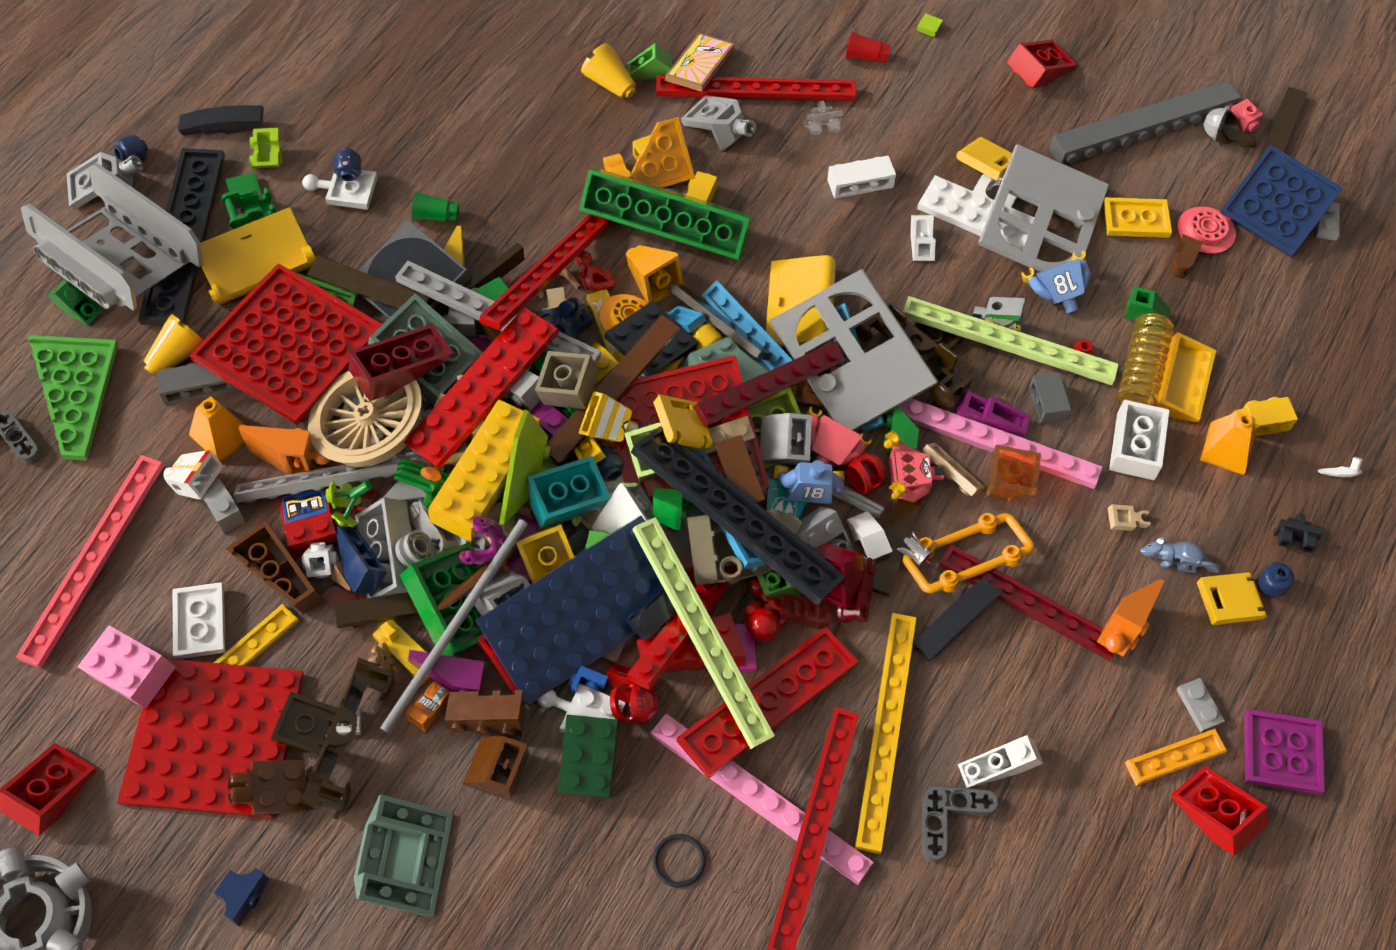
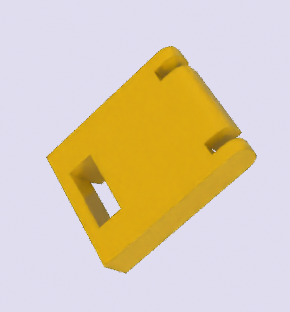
(984, 157)
(682, 422)
(1237, 595)

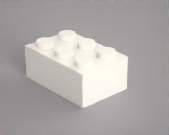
(1139, 440)

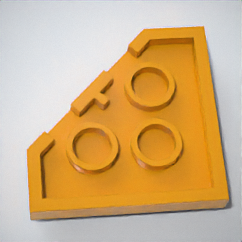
(664, 156)

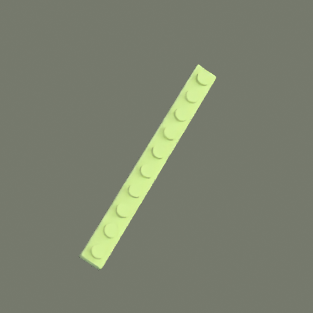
(1010, 340)
(703, 633)

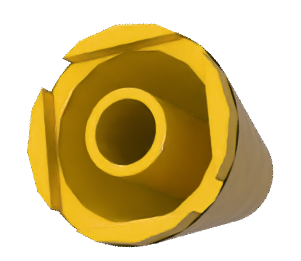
(609, 71)
(171, 346)

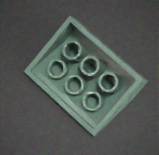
(416, 314)

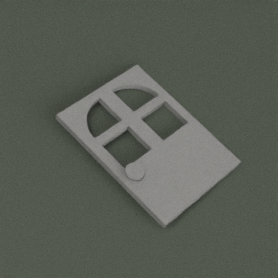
(1054, 190)
(871, 380)

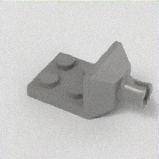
(722, 117)
(79, 180)

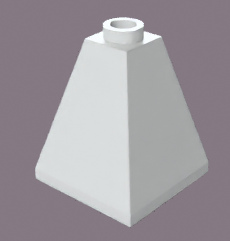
(624, 505)

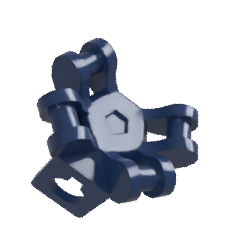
(565, 316)

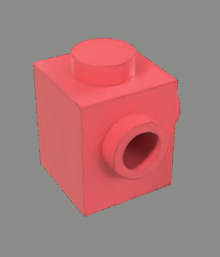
(1247, 116)

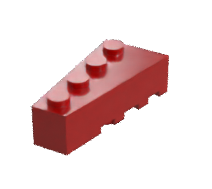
(690, 658)

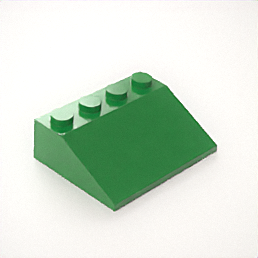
(430, 584)

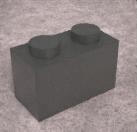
(1050, 398)

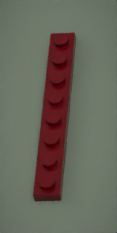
(769, 384)
(1031, 603)

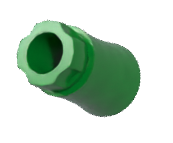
(434, 208)

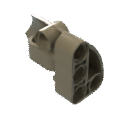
(713, 553)

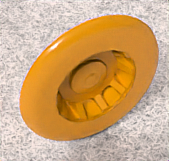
(622, 305)

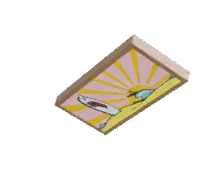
(699, 62)

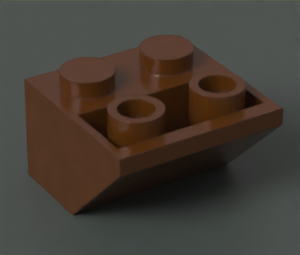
(497, 766)

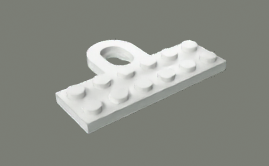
(971, 208)

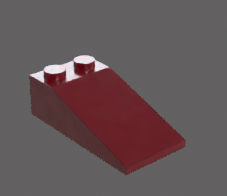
(397, 360)

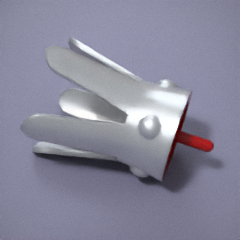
(920, 553)

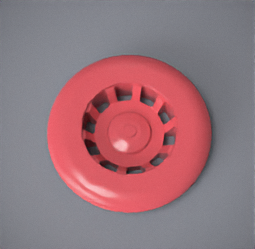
(1208, 225)

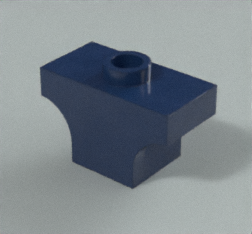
(241, 893)

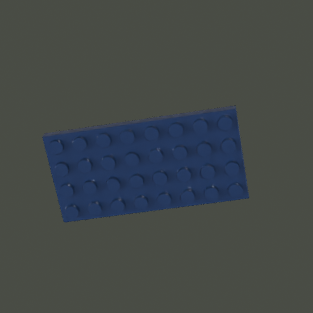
(572, 613)

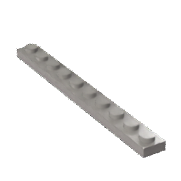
(474, 304)
(321, 478)

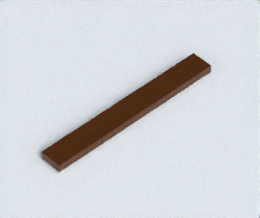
(615, 383)

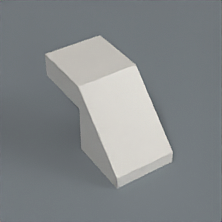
(922, 238)
(870, 534)

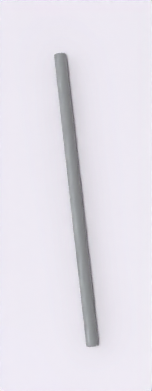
(453, 626)

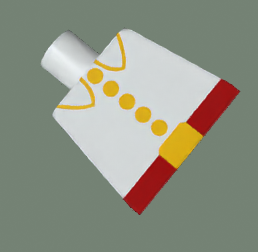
(193, 473)

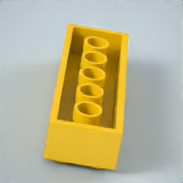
(478, 475)

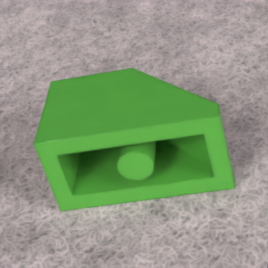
(650, 63)

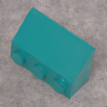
(567, 492)

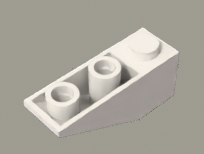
(1001, 762)

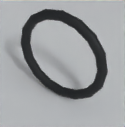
(678, 837)

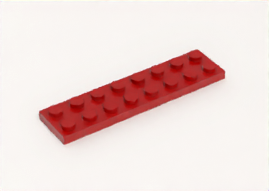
(481, 388)
(779, 694)

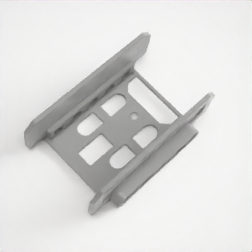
(98, 267)

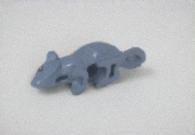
(1184, 555)

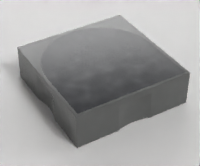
(414, 246)

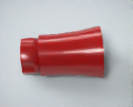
(866, 48)

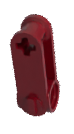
(861, 601)

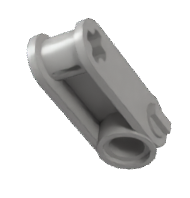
(441, 538)

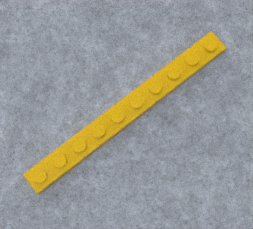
(885, 734)

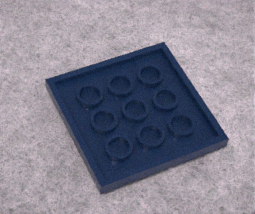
(1281, 201)

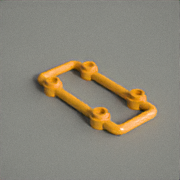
(986, 524)

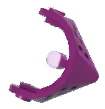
(494, 531)

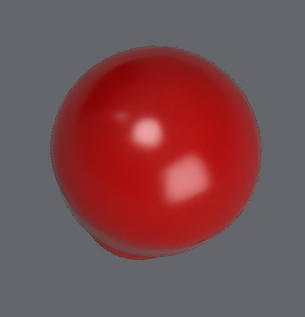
(761, 622)

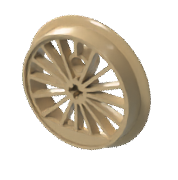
(363, 422)

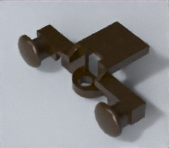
(934, 345)
(307, 721)

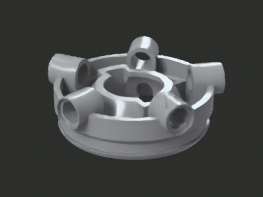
(17, 881)

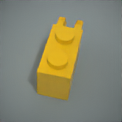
(1271, 415)

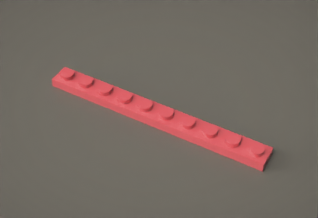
(89, 562)

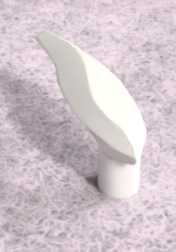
(1351, 471)

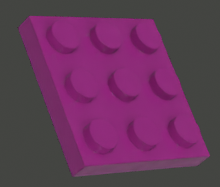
(1284, 751)

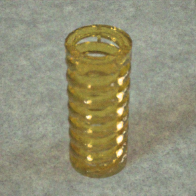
(1153, 340)

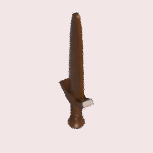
(468, 585)

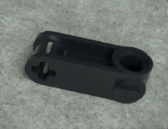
(652, 616)

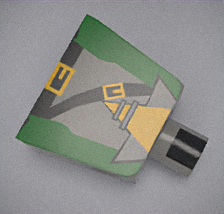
(1003, 312)

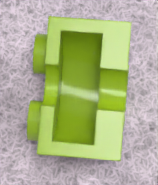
(266, 148)

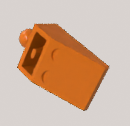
(283, 448)
(1130, 619)

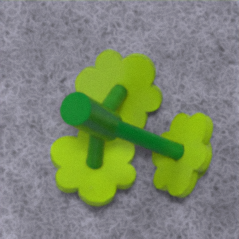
(346, 497)

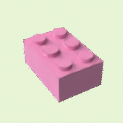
(127, 666)

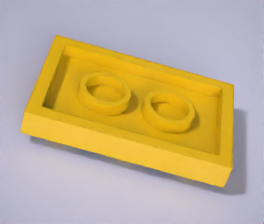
(1137, 217)

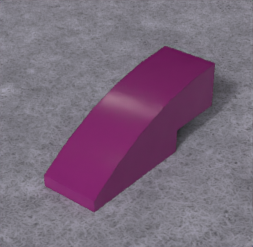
(993, 413)

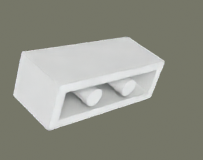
(861, 177)

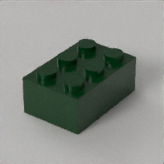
(588, 756)

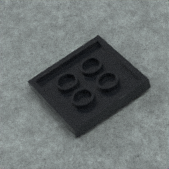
(630, 330)

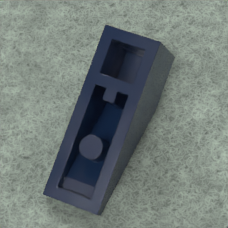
(359, 562)

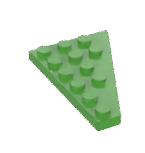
(74, 385)

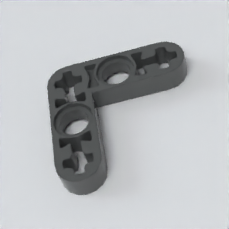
(14, 427)
(946, 806)

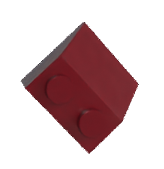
(851, 565)

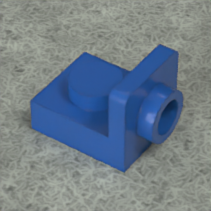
(590, 678)

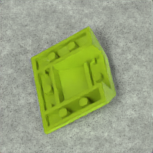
(526, 459)

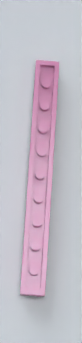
(987, 437)
(769, 805)

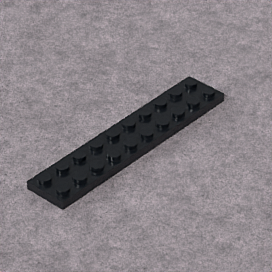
(192, 204)
(739, 516)

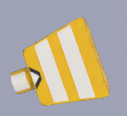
(606, 418)

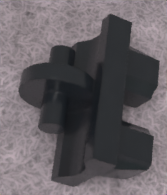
(1298, 530)

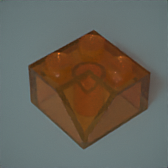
(1012, 473)

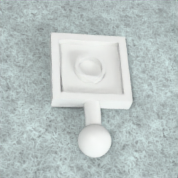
(345, 193)
(585, 703)

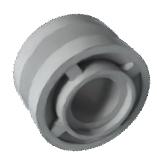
(414, 548)

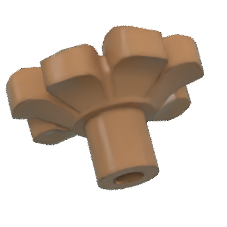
(382, 657)

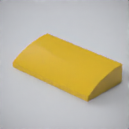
(1186, 378)

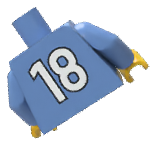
(1061, 282)
(810, 482)

